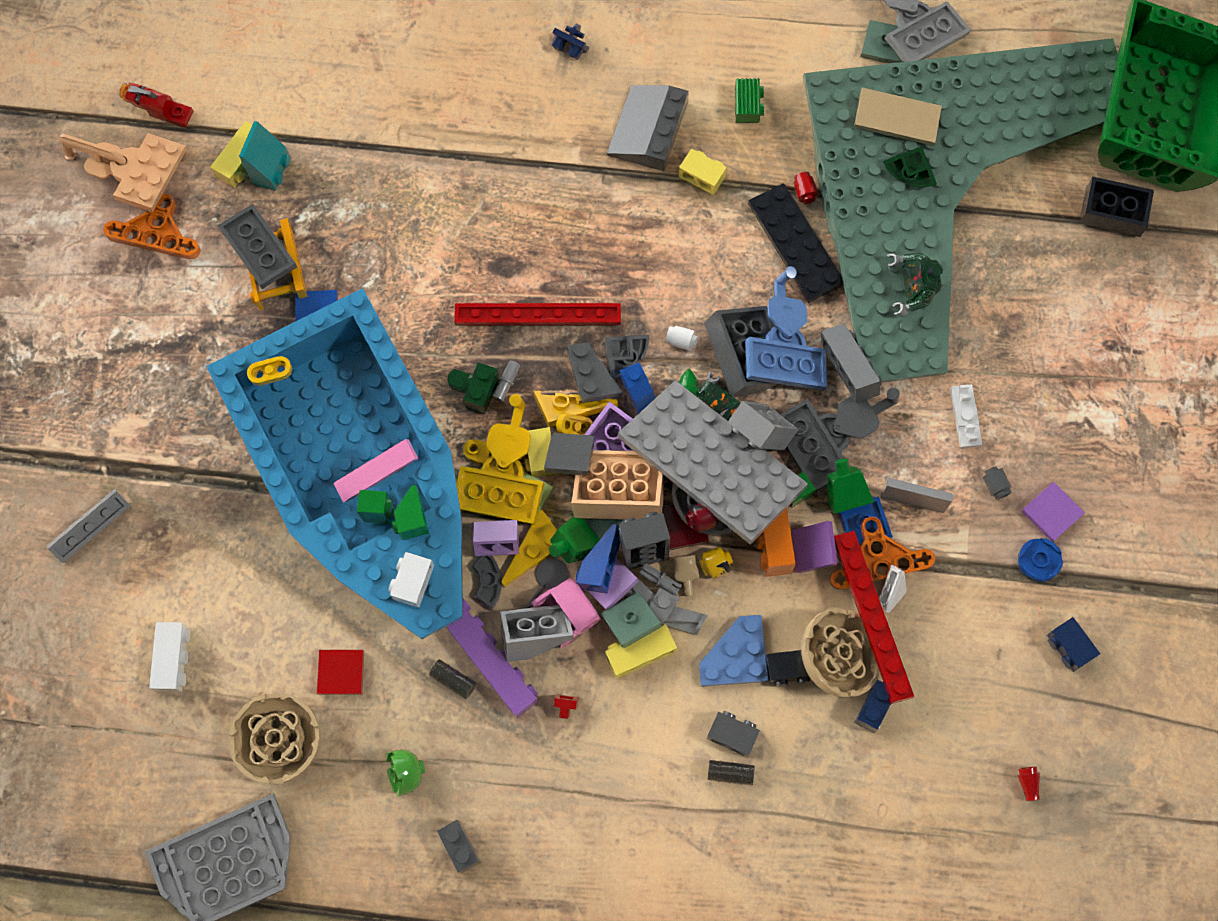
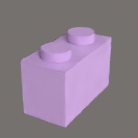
(496, 538)

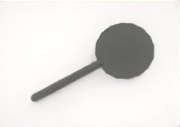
(549, 575)

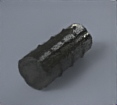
(452, 679)
(731, 772)

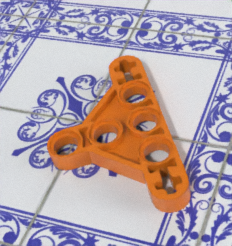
(145, 227)
(890, 554)

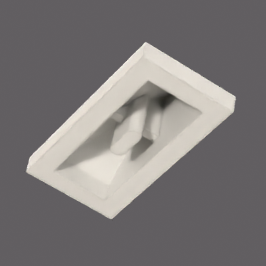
(893, 589)

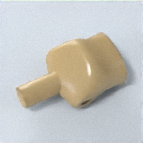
(686, 571)

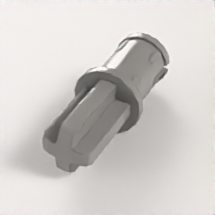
(506, 381)
(660, 579)

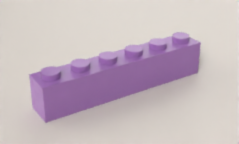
(493, 663)

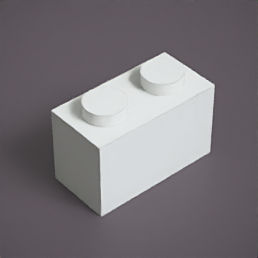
(411, 579)

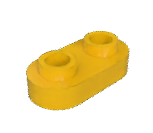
(270, 370)
(572, 424)
(478, 456)

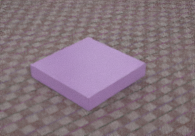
(621, 582)

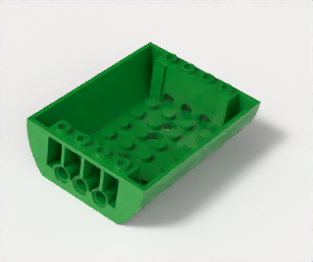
(1184, 143)

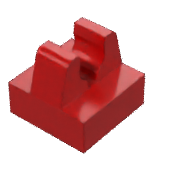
(565, 703)

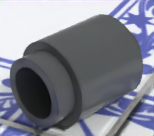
(997, 483)

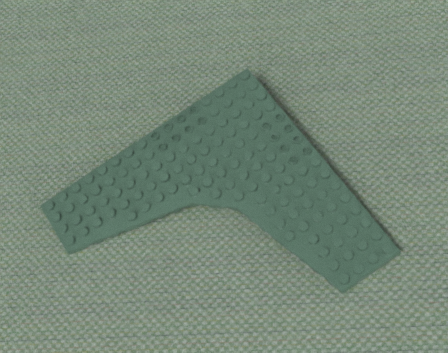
(989, 113)

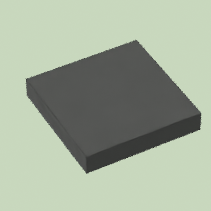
(569, 454)

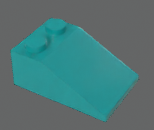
(264, 157)

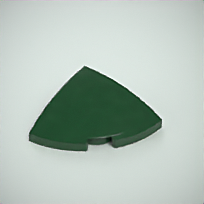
(911, 168)

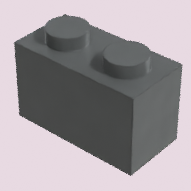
(733, 734)
(458, 846)

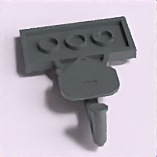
(815, 443)

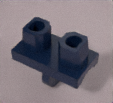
(577, 46)

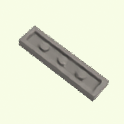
(88, 526)

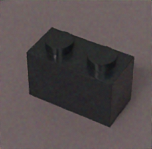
(786, 667)

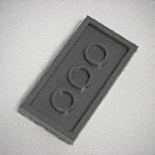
(257, 246)

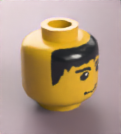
(716, 562)

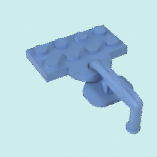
(784, 353)

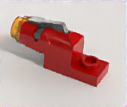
(156, 104)

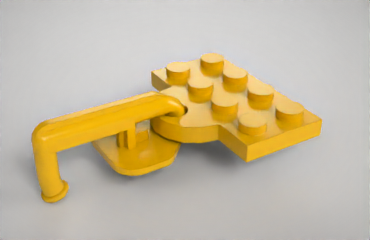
(501, 491)

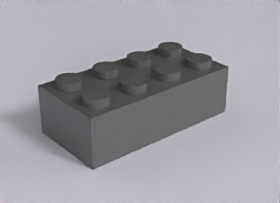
(644, 540)

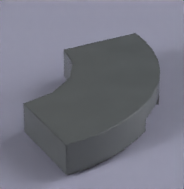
(490, 581)

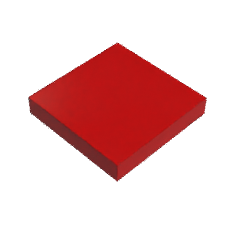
(340, 672)

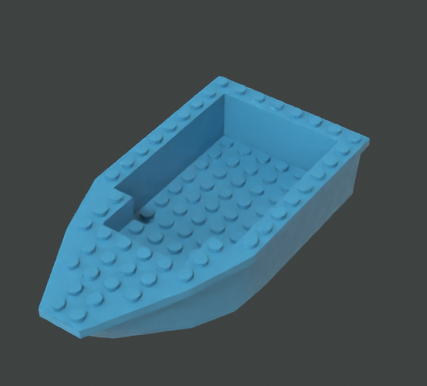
(329, 418)

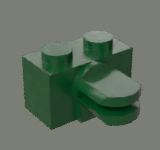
(476, 386)

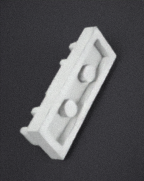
(966, 416)

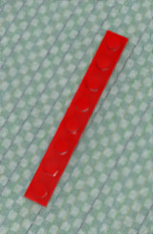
(537, 314)
(873, 618)

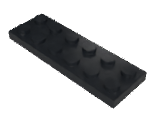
(796, 242)

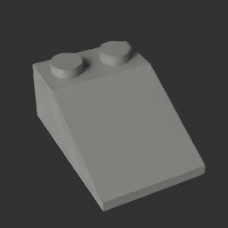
(533, 631)

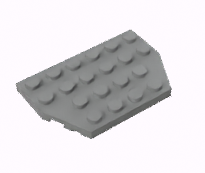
(225, 862)

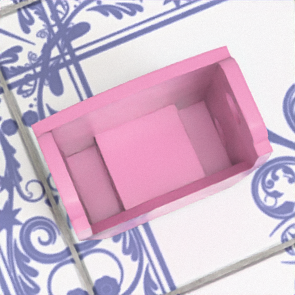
(574, 604)

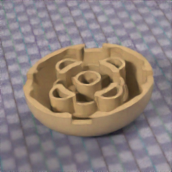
(846, 667)
(256, 721)

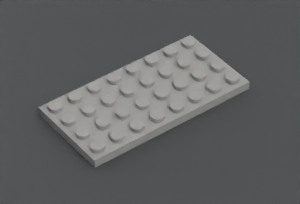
(712, 462)

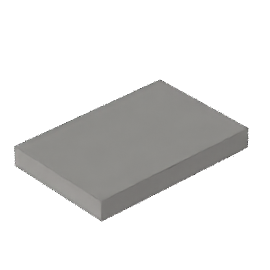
(916, 495)

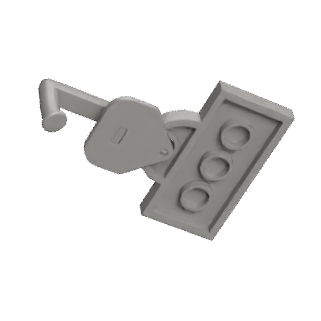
(924, 29)

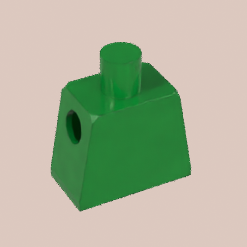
(847, 488)
(573, 540)

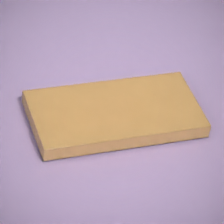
(897, 116)

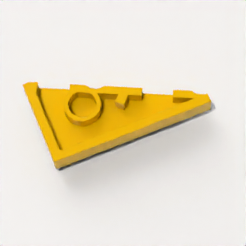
(554, 406)
(532, 550)

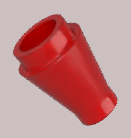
(1030, 782)

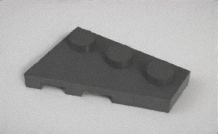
(591, 375)

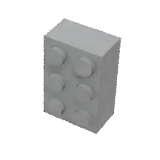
(762, 426)

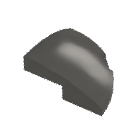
(624, 352)

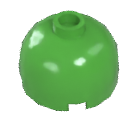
(404, 771)

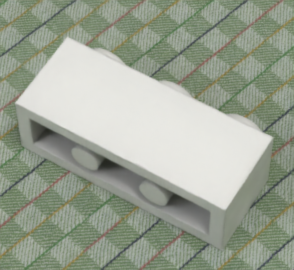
(169, 657)

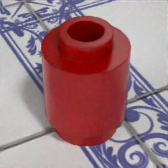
(805, 187)

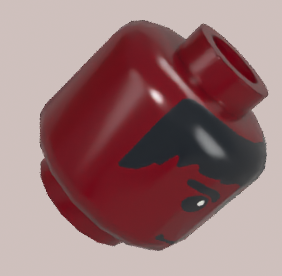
(701, 518)

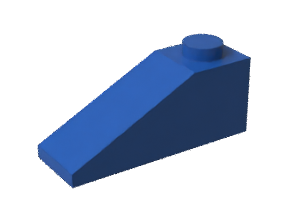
(637, 386)
(599, 563)

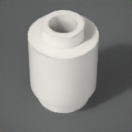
(681, 338)

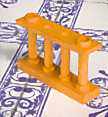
(297, 285)

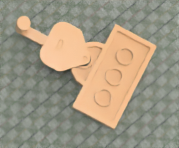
(141, 170)

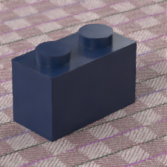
(1072, 644)
(874, 708)

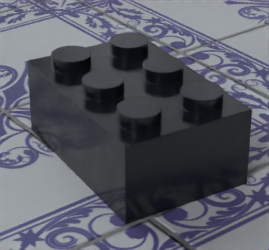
(1116, 206)

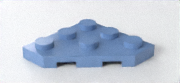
(737, 655)

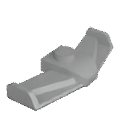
(665, 609)

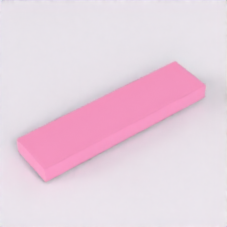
(376, 470)

